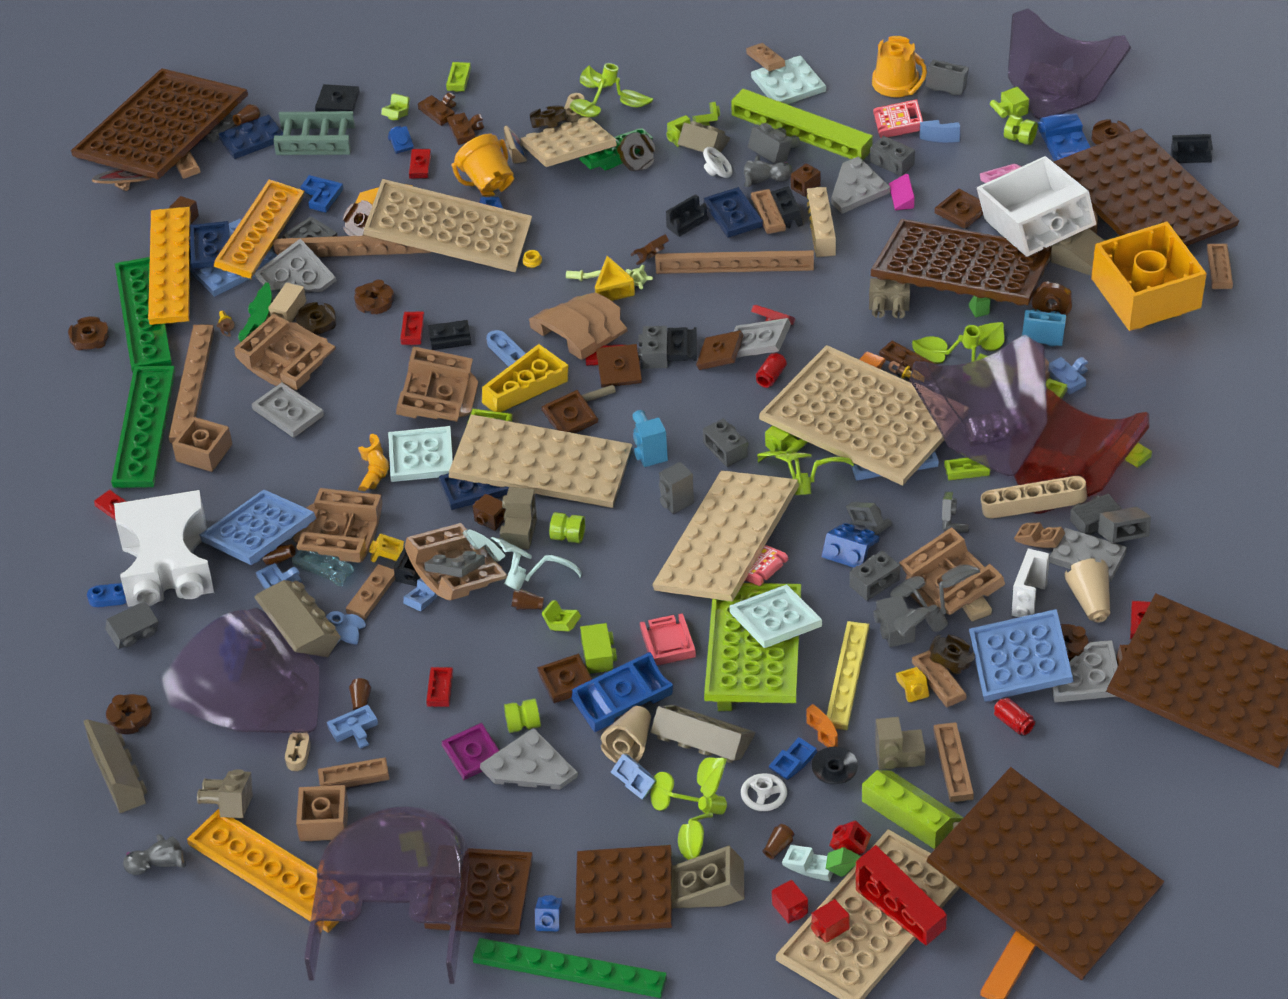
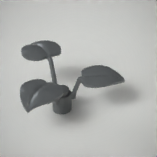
(933, 614)

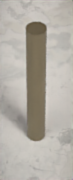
(599, 393)

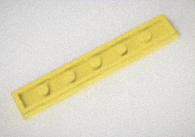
(847, 674)

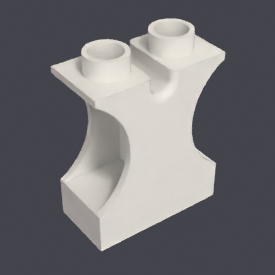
(163, 539)

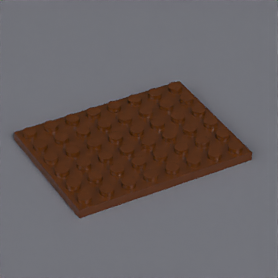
(159, 123)
(1141, 185)
(960, 262)
(1208, 679)
(1045, 872)

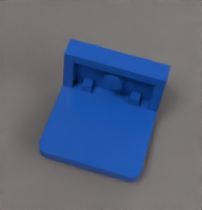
(848, 544)

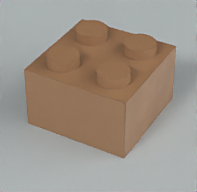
(202, 444)
(321, 812)

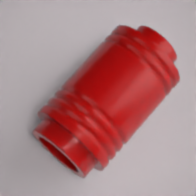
(771, 370)
(1014, 716)

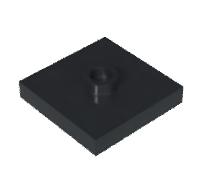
(337, 98)

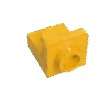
(386, 547)
(914, 684)

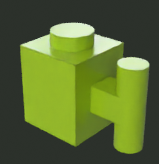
(1012, 103)
(782, 441)

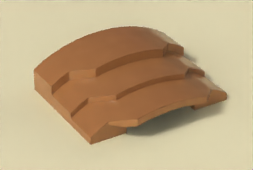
(584, 321)
(283, 352)
(437, 386)
(342, 525)
(452, 544)
(939, 557)

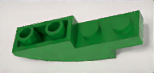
(609, 157)
(258, 311)

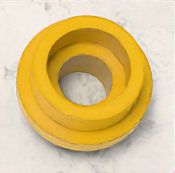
(532, 259)

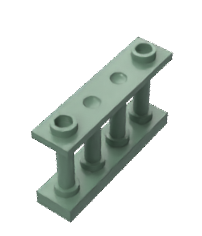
(314, 144)

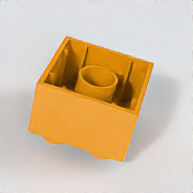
(1148, 276)

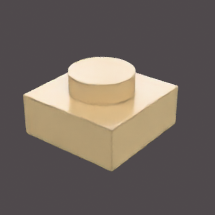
(978, 609)

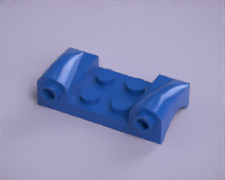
(1063, 135)
(620, 690)

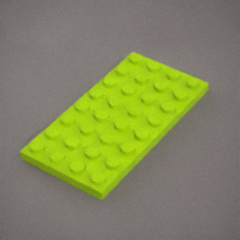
(740, 666)

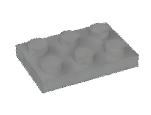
(762, 337)
(287, 409)
(1080, 546)

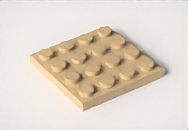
(568, 141)

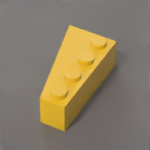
(525, 379)

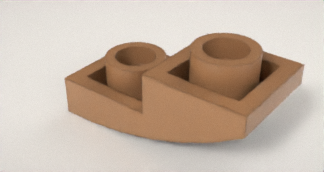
(1035, 535)

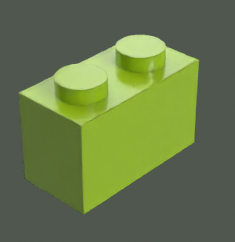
(597, 648)

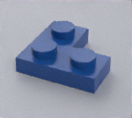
(323, 192)

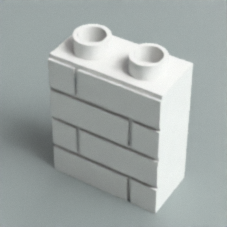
(1036, 206)

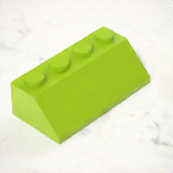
(909, 807)

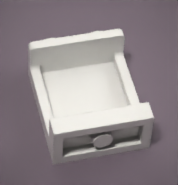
(1031, 575)

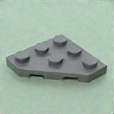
(857, 186)
(298, 267)
(1090, 673)
(529, 763)

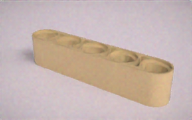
(1033, 497)

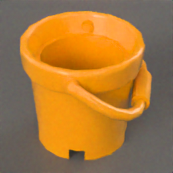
(896, 68)
(484, 164)

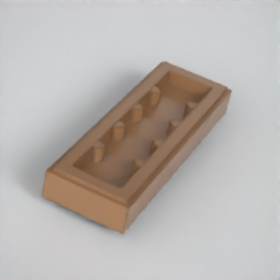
(765, 57)
(187, 166)
(768, 211)
(1219, 266)
(371, 592)
(939, 679)
(354, 773)

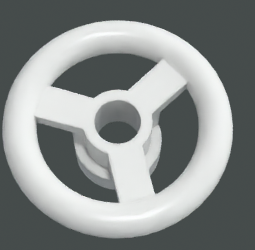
(715, 165)
(764, 787)

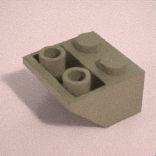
(700, 137)

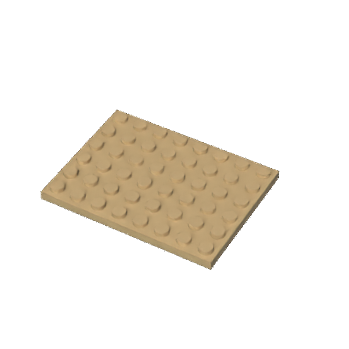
(857, 415)

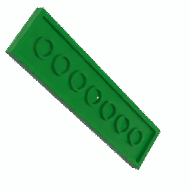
(145, 342)
(143, 427)

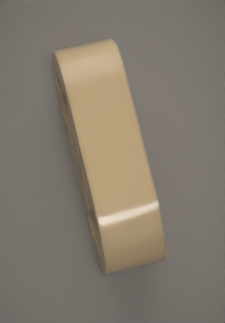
(572, 117)
(293, 750)

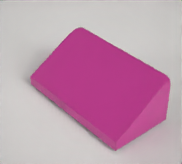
(902, 193)

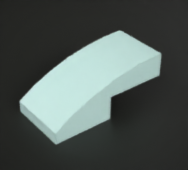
(478, 540)
(807, 863)

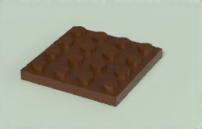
(624, 889)
(494, 892)

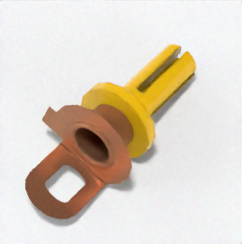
(225, 323)
(905, 372)

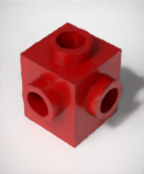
(850, 836)

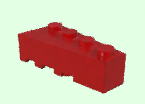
(898, 896)

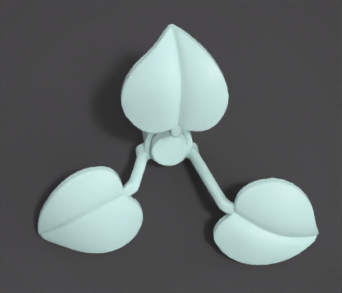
(517, 574)

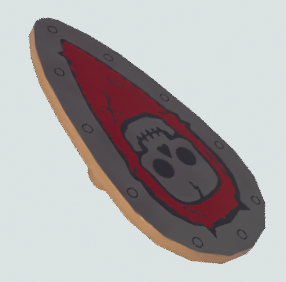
(119, 177)

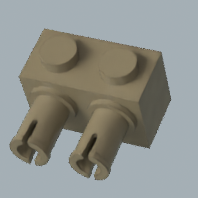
(888, 296)
(231, 793)

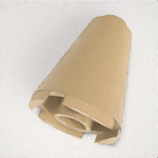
(1091, 587)
(627, 735)

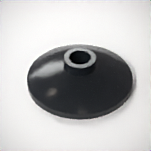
(834, 765)

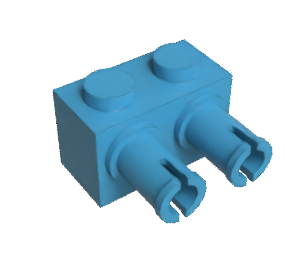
(1044, 327)
(650, 439)

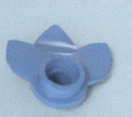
(347, 626)

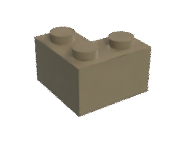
(519, 517)
(898, 747)

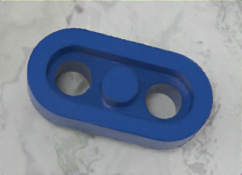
(106, 595)

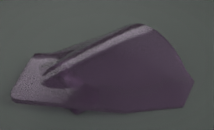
(1058, 70)
(989, 406)
(245, 677)

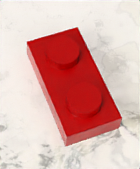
(412, 328)

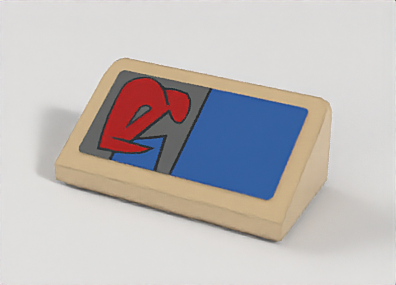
(514, 146)

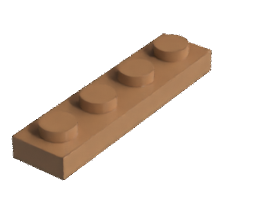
(953, 762)

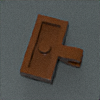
(436, 109)
(462, 128)
(650, 249)

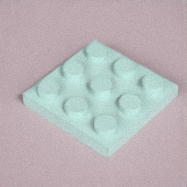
(790, 82)
(420, 453)
(775, 616)

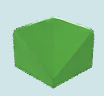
(980, 306)
(841, 861)

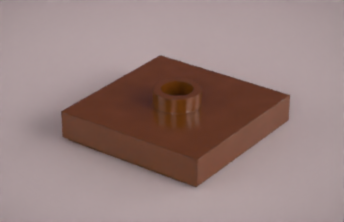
(960, 208)
(719, 350)
(619, 365)
(570, 413)
(563, 676)

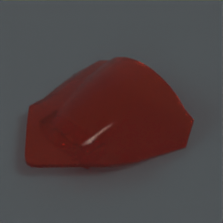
(1080, 446)

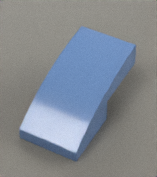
(937, 132)
(420, 596)
(633, 775)

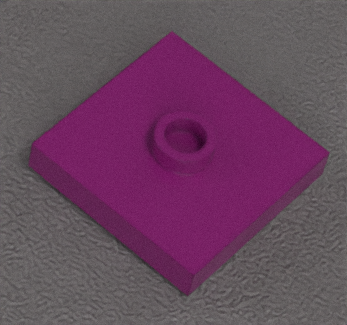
(470, 749)

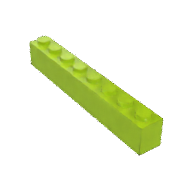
(805, 125)

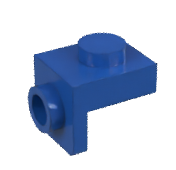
(400, 139)
(548, 913)

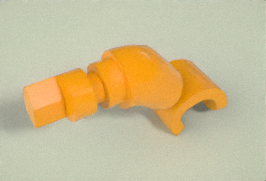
(377, 462)

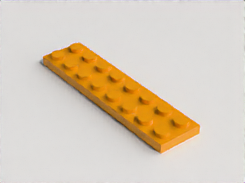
(259, 229)
(169, 266)
(259, 863)

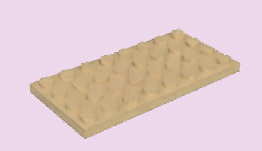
(448, 225)
(541, 460)
(726, 535)
(872, 945)

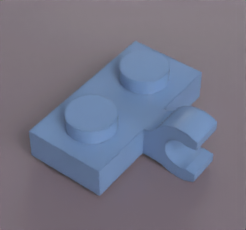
(1067, 374)
(272, 575)
(353, 724)

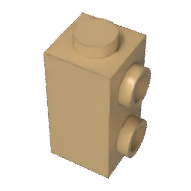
(288, 302)

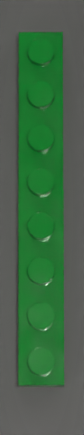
(570, 967)

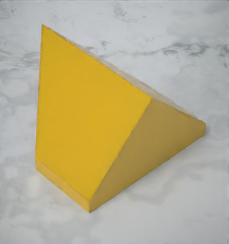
(614, 281)

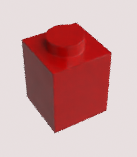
(790, 901)
(830, 921)

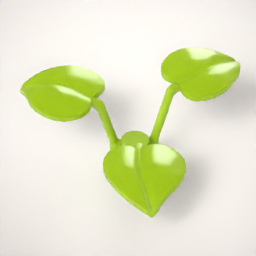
(593, 79)
(987, 336)
(803, 479)
(708, 777)

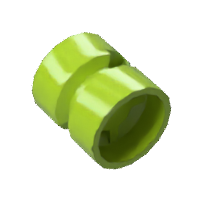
(1022, 130)
(564, 527)
(523, 715)

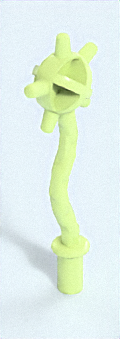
(638, 275)

